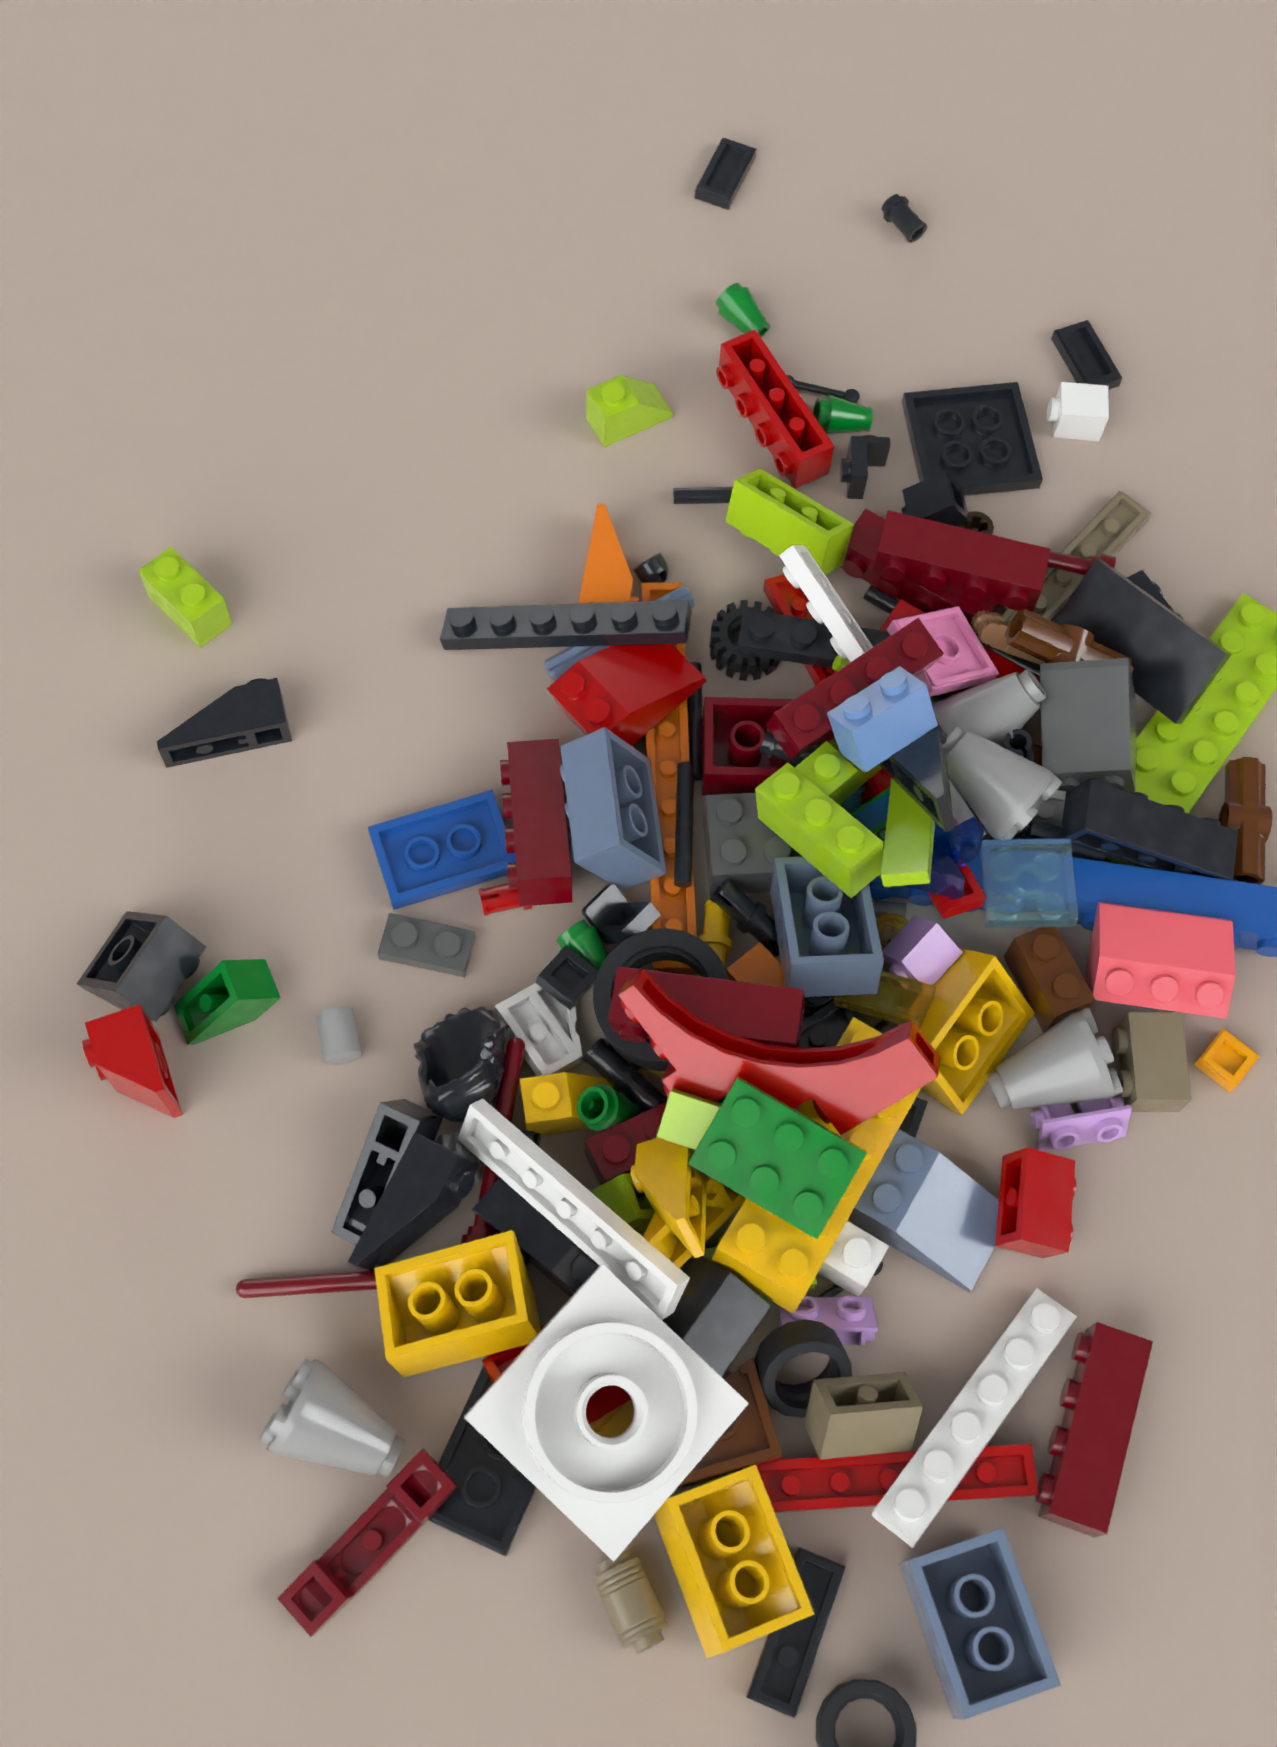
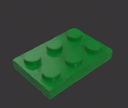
(777, 1157)

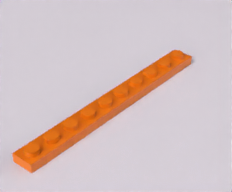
(666, 747)

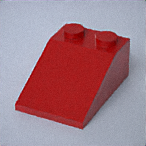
(625, 689)

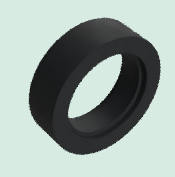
(635, 953)

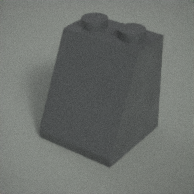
(1089, 722)

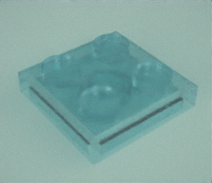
(1028, 883)

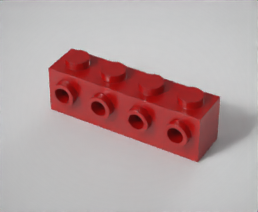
(774, 409)

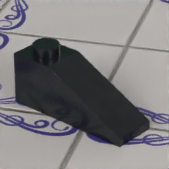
(236, 722)
(924, 775)
(381, 1153)
(418, 1196)
(536, 1236)

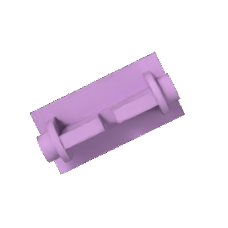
(1096, 1122)
(849, 1316)

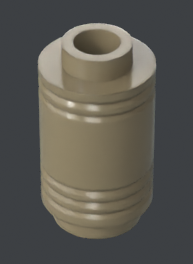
(630, 1602)

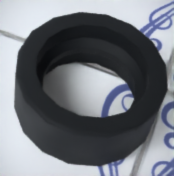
(788, 1342)
(865, 1689)

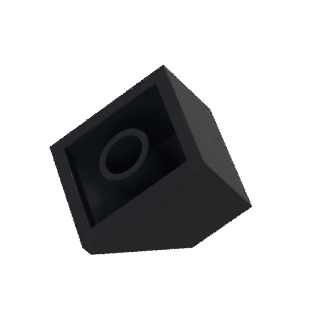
(143, 963)

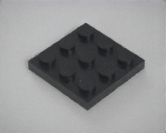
(974, 436)

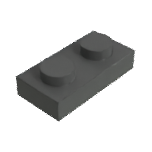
(426, 945)

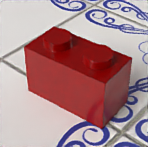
(1035, 1203)

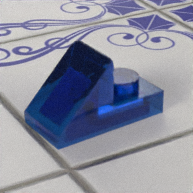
(951, 849)

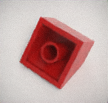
(132, 1058)

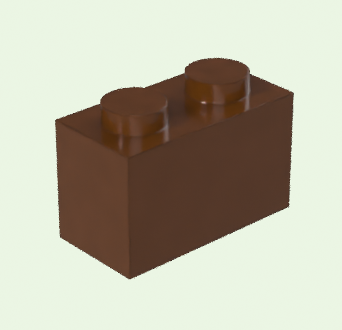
(1047, 976)

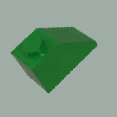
(226, 999)

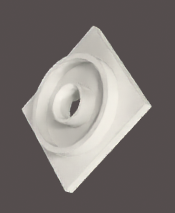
(541, 1400)

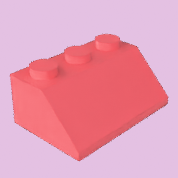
(1161, 960)

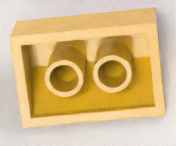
(972, 1026)
(456, 1304)
(732, 1561)

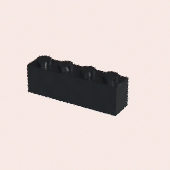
(1146, 832)

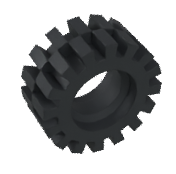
(726, 652)

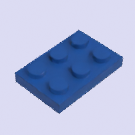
(441, 849)

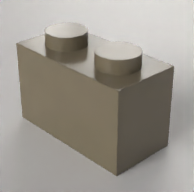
(1152, 1061)
(862, 1415)

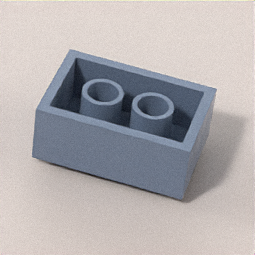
(612, 809)
(823, 935)
(979, 1625)

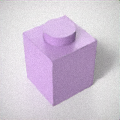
(921, 951)

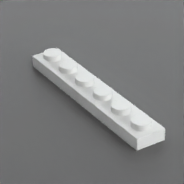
(573, 1208)
(973, 1418)

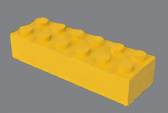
(781, 1258)

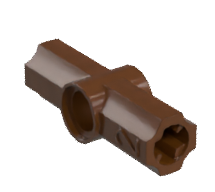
(1055, 642)
(1246, 813)

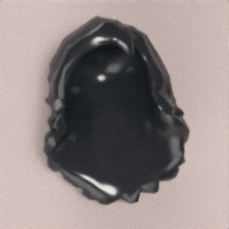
(462, 1061)

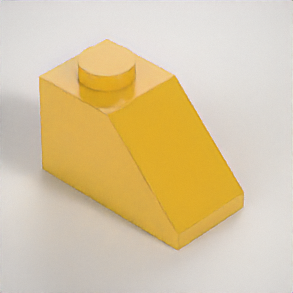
(552, 1101)

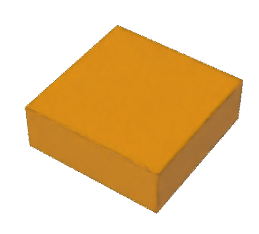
(1226, 1060)

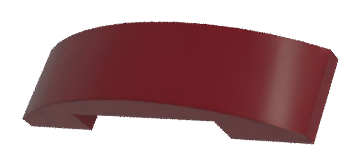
(368, 1543)

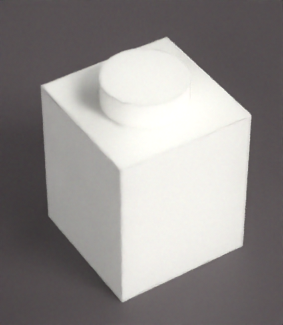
(1079, 411)
(853, 1259)

